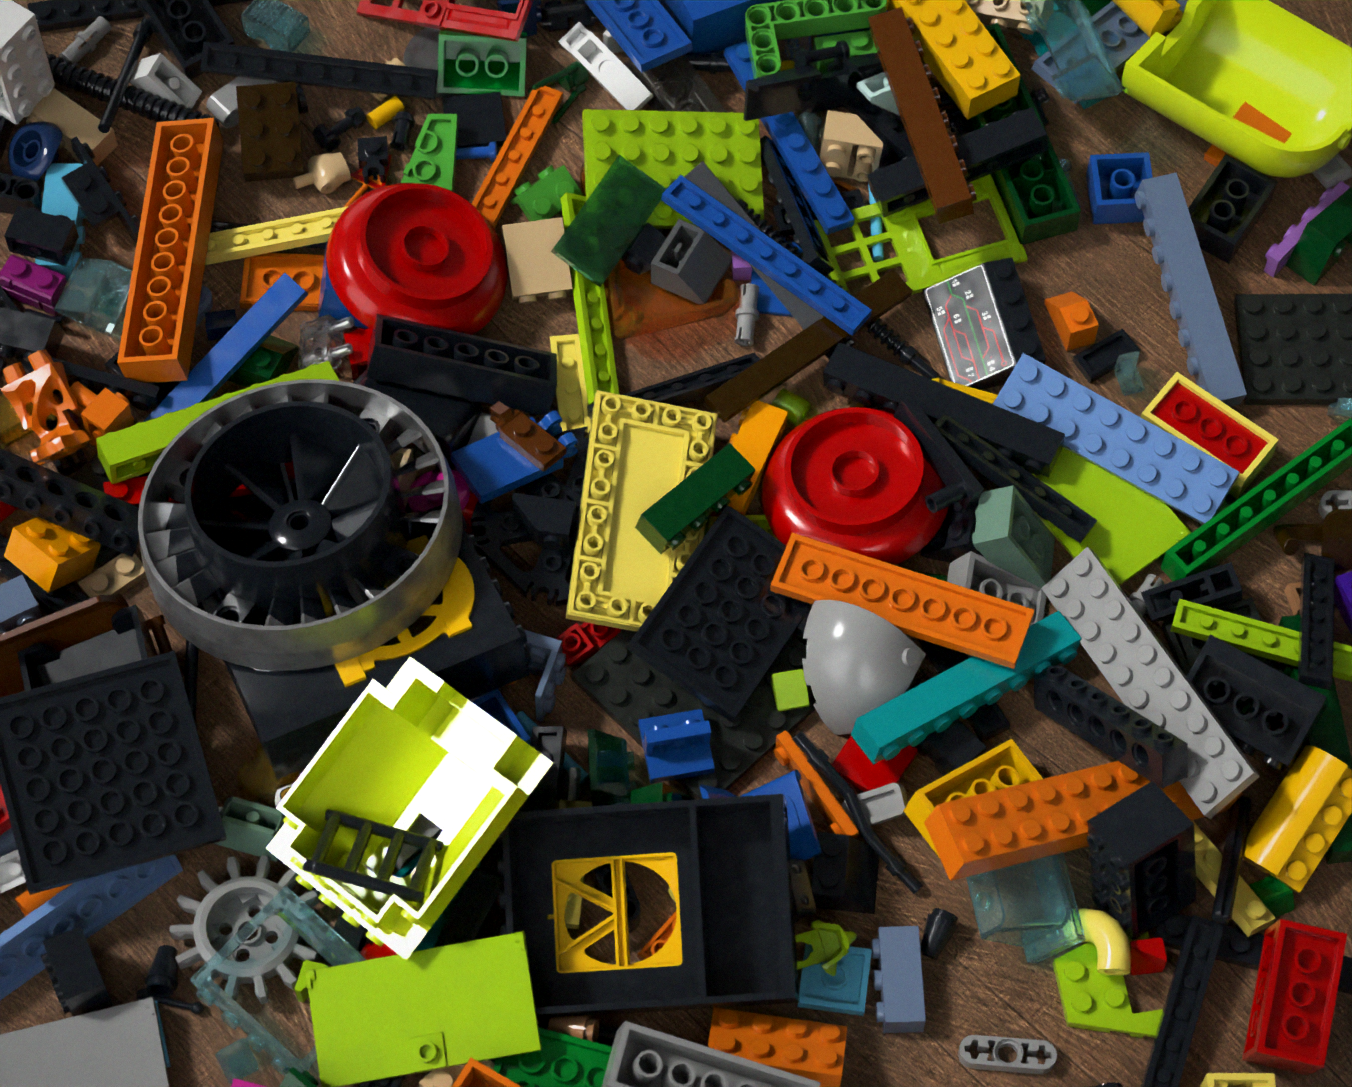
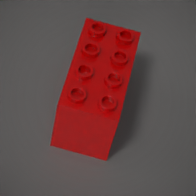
(1294, 997)

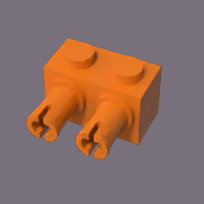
(101, 412)

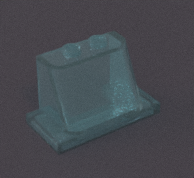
(1028, 907)

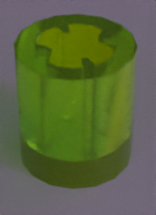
(794, 404)

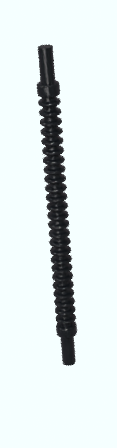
(907, 355)

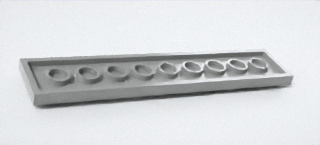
(1149, 678)

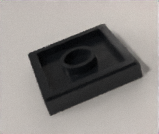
(479, 119)

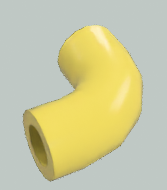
(1109, 939)

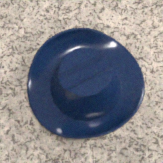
(34, 149)

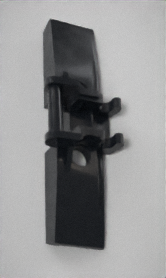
(819, 91)

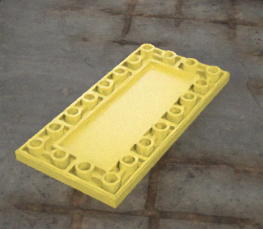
(632, 461)

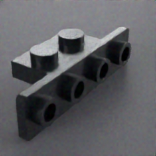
(93, 193)

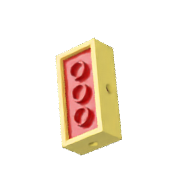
(1213, 428)

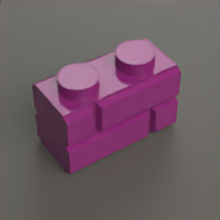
(32, 283)

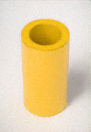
(384, 112)

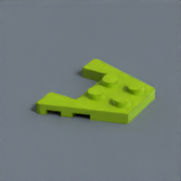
(1098, 999)

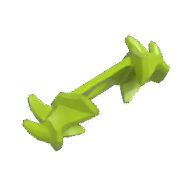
(828, 944)

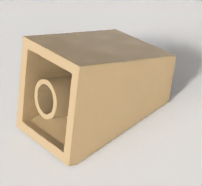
(531, 264)

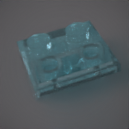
(95, 293)

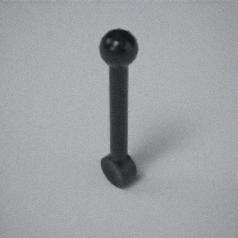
(197, 1007)

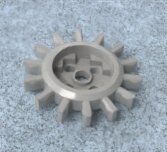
(230, 907)

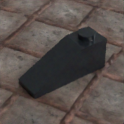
(1208, 588)

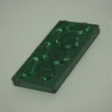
(609, 221)

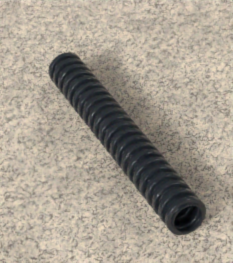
(134, 100)

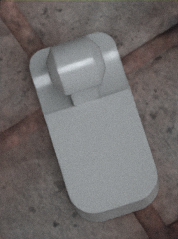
(881, 803)

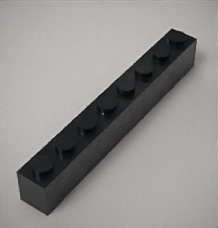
(885, 384)

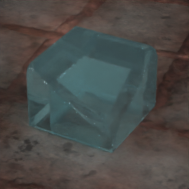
(1127, 373)

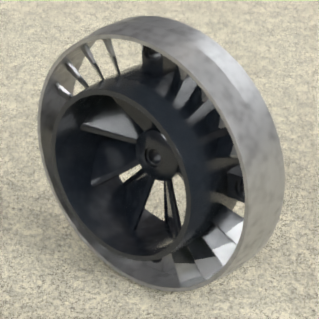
(334, 541)

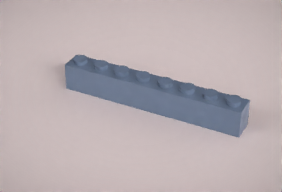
(1189, 288)

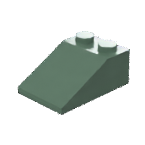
(1013, 535)

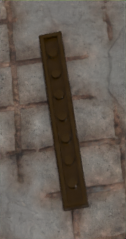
(801, 351)

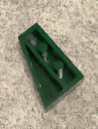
(1324, 240)

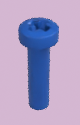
(478, 152)

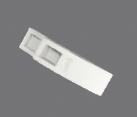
(605, 68)

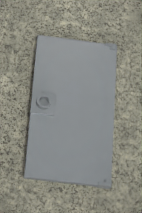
(88, 1050)

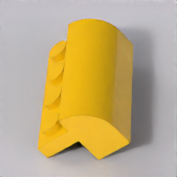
(1152, 15)
(1301, 818)

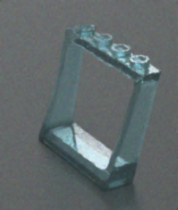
(314, 932)

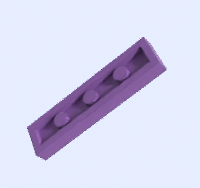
(1279, 254)

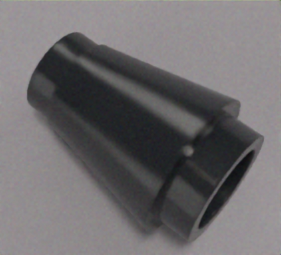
(937, 932)
(163, 973)

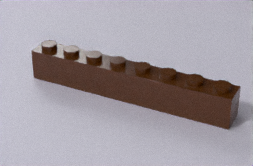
(921, 116)

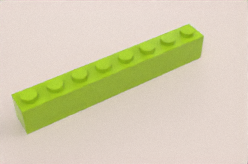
(138, 447)

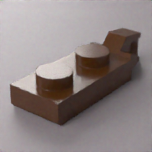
(526, 437)

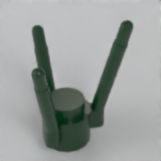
(571, 78)

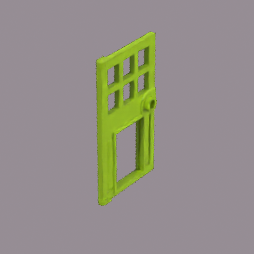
(911, 246)

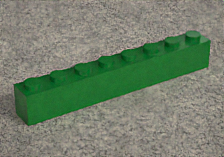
(1261, 505)

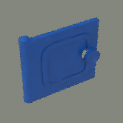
(802, 833)

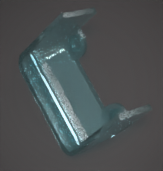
(1076, 49)

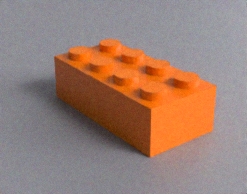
(783, 1043)

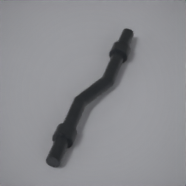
(895, 864)

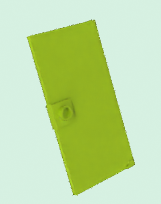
(1130, 525)
(423, 1011)

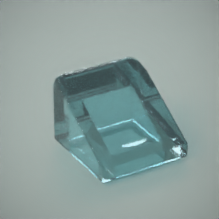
(236, 1060)

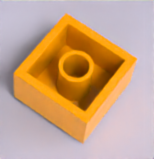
(50, 553)

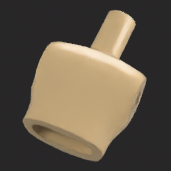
(325, 172)

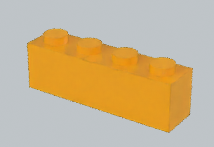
(756, 440)

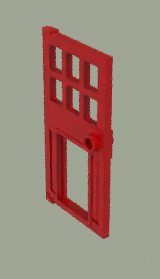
(453, 17)

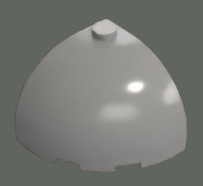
(855, 662)

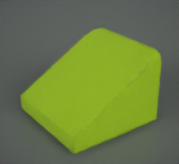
(790, 690)
(301, 985)

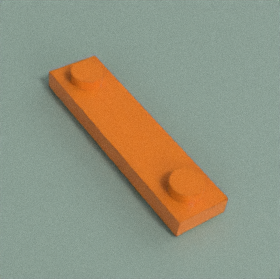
(791, 755)

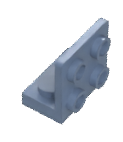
(549, 663)

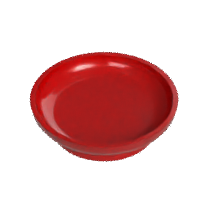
(417, 258)
(853, 484)

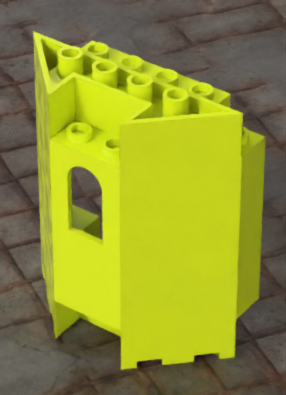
(390, 761)

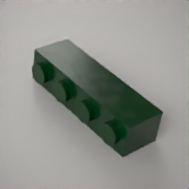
(695, 499)

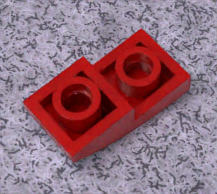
(585, 641)

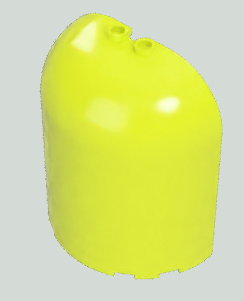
(1256, 56)

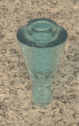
(811, 126)

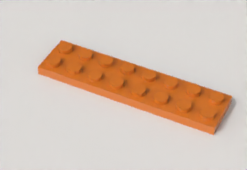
(905, 598)

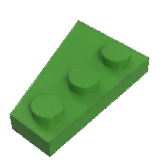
(435, 152)

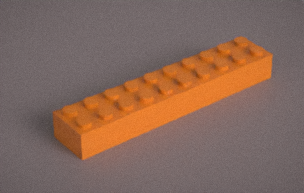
(171, 251)
(1035, 818)

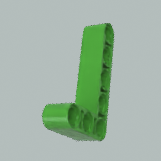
(801, 24)

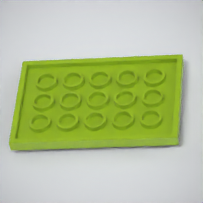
(673, 145)

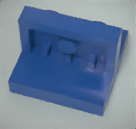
(676, 746)

